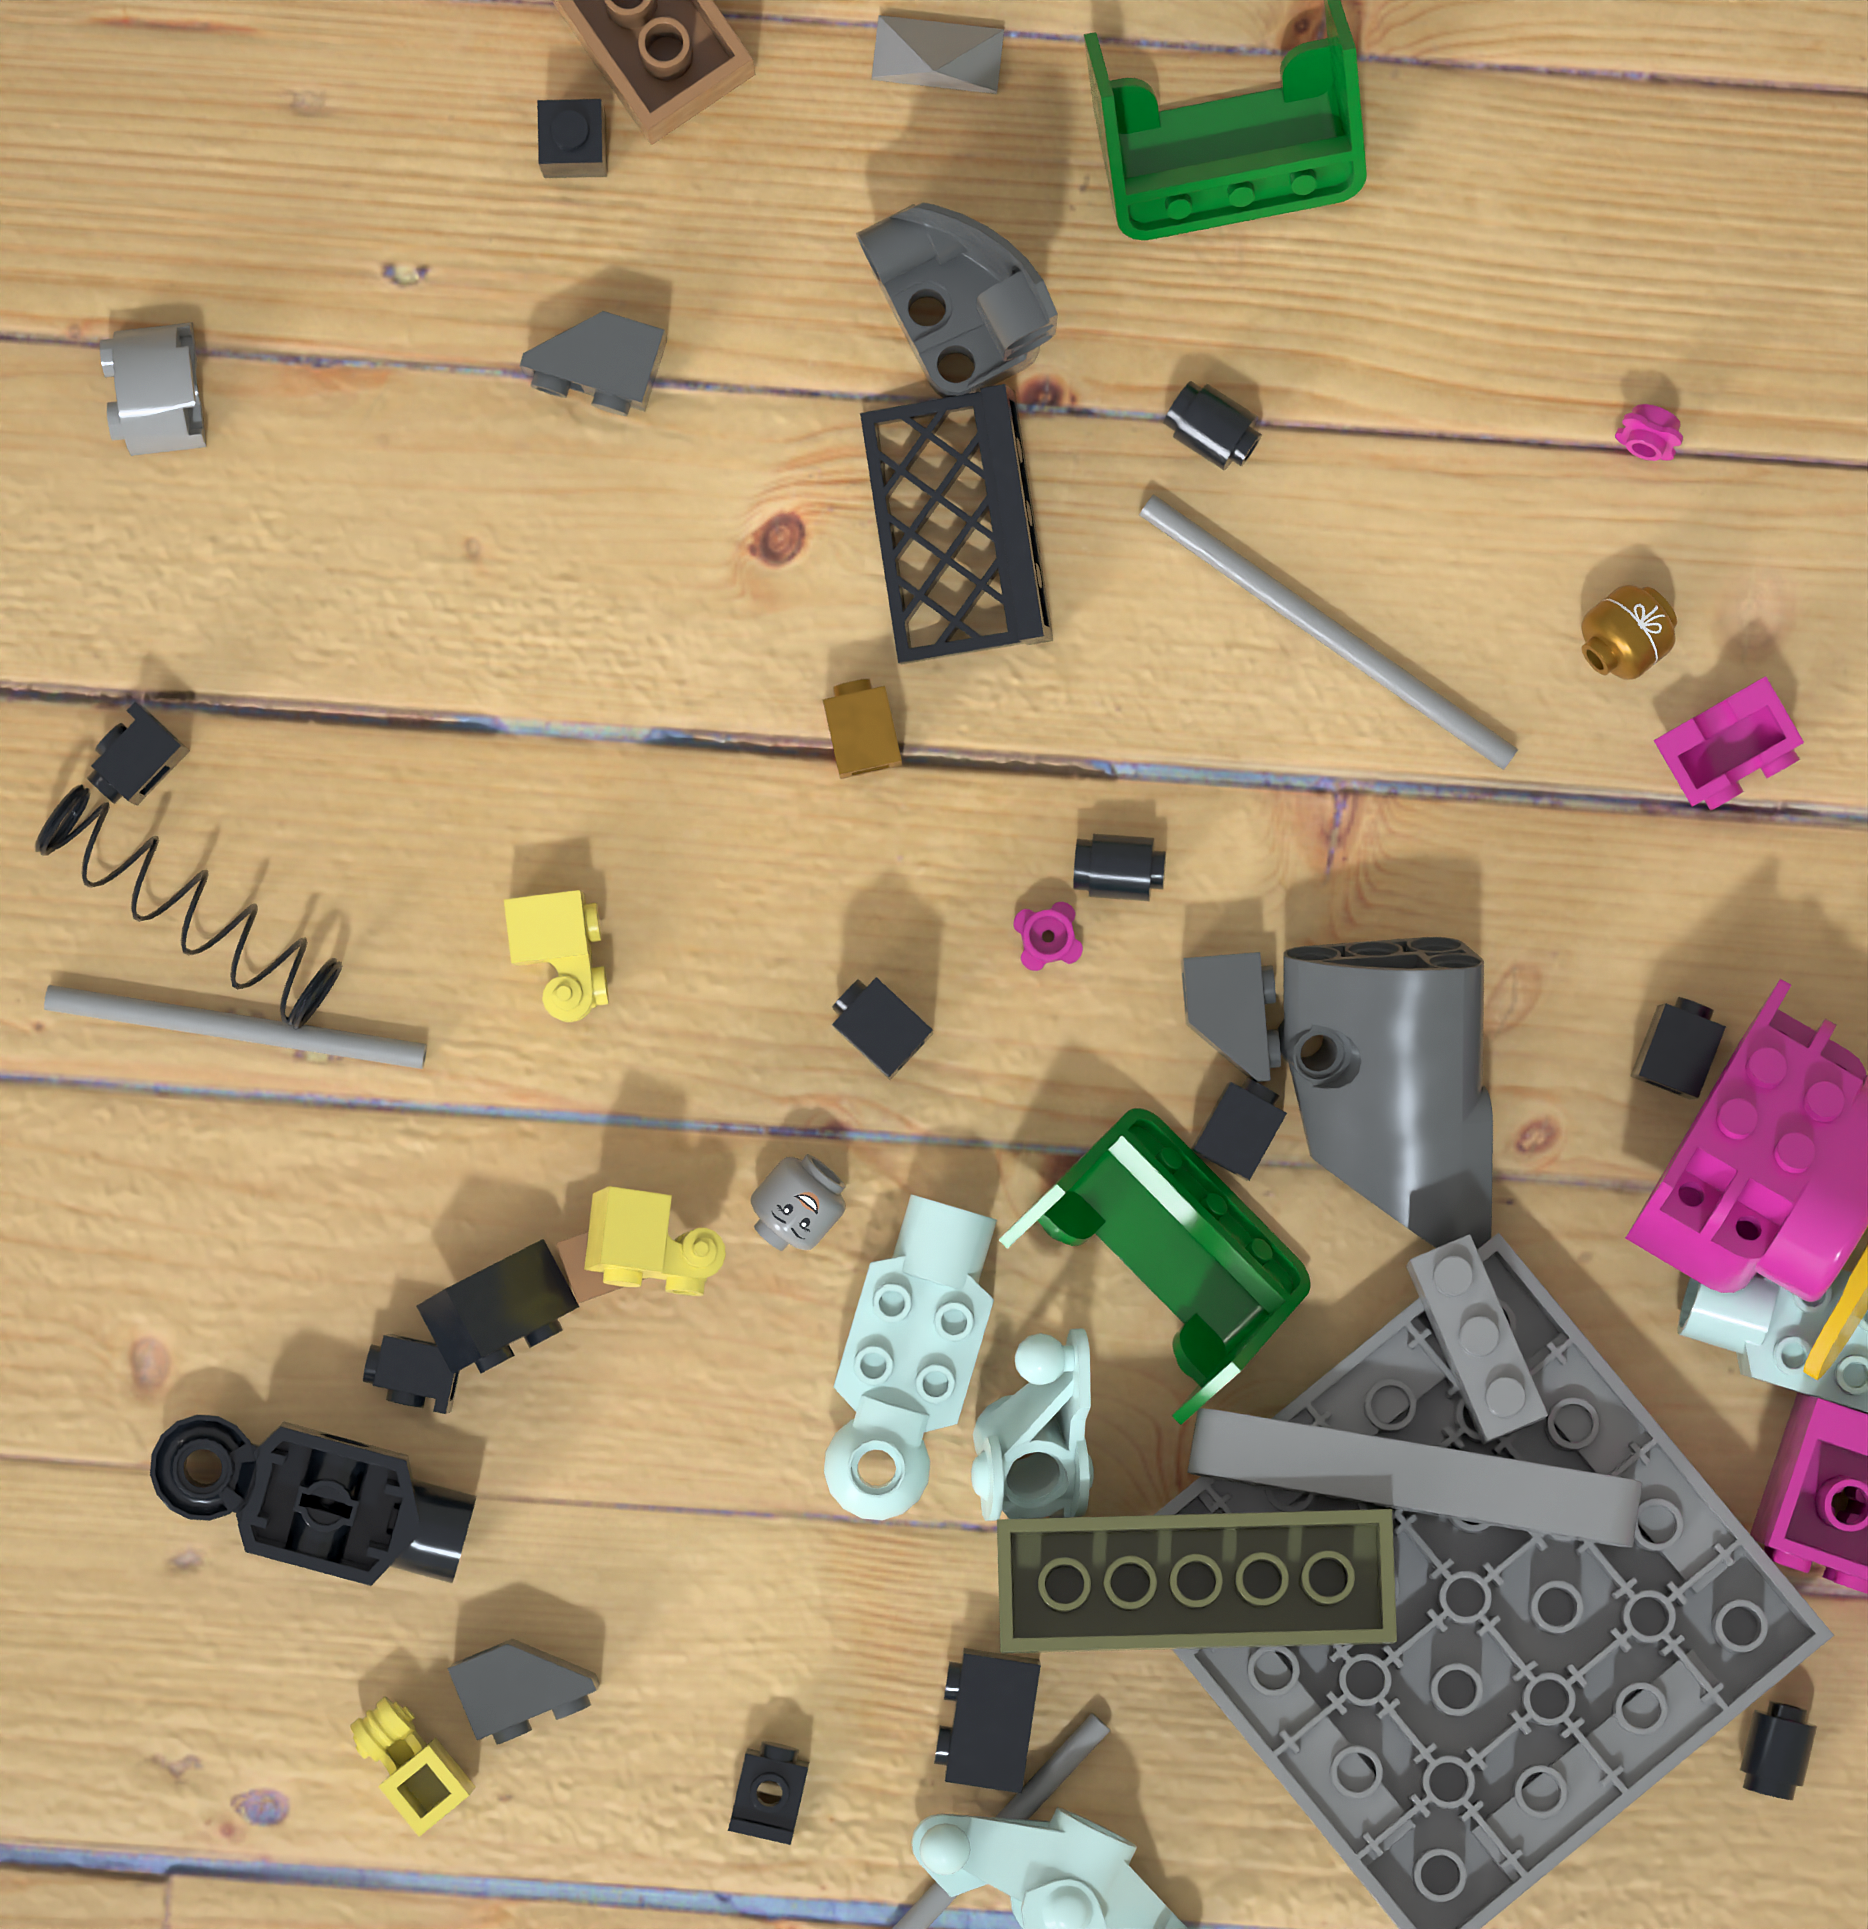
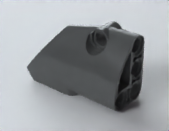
(989, 292)
(1398, 1078)

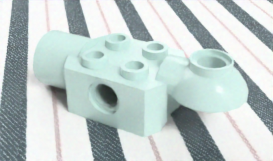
(1775, 1335)
(910, 1354)

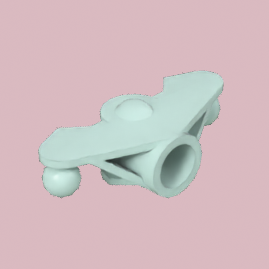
(1042, 1419)
(1053, 1870)

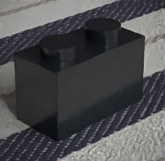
(880, 1026)
(497, 1307)
(989, 1721)

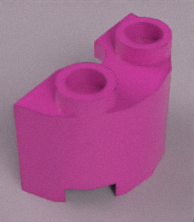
(1730, 743)

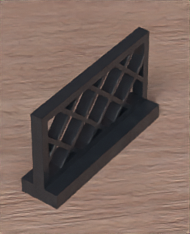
(1010, 515)

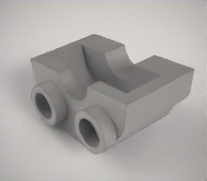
(154, 389)

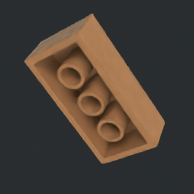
(660, 56)

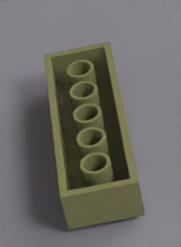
(1196, 1581)

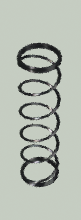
(56, 835)

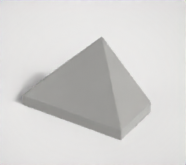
(937, 54)

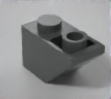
(602, 358)
(1227, 1009)
(516, 1683)

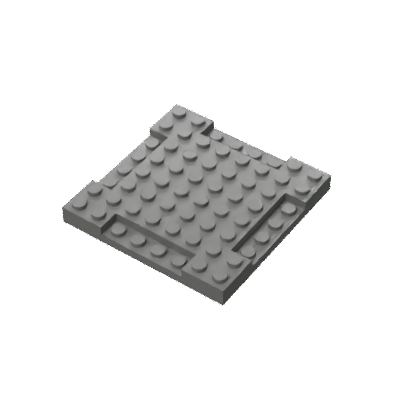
(1527, 1666)

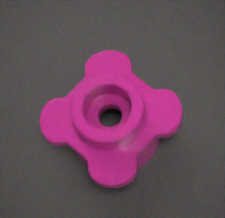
(1650, 433)
(1039, 952)

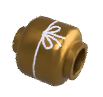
(1628, 632)

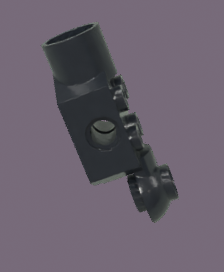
(316, 1500)

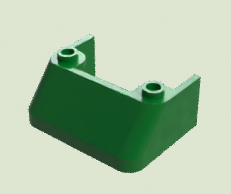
(1236, 153)
(1183, 1240)

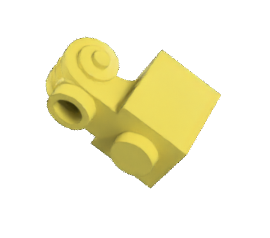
(559, 932)
(632, 1243)
(422, 1777)

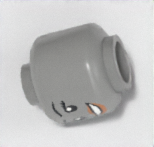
(798, 1203)

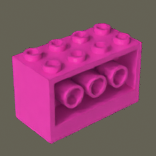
(1795, 1520)

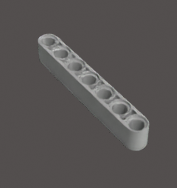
(1415, 1477)

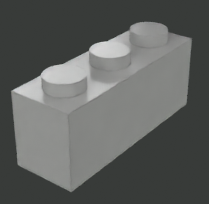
(1476, 1339)

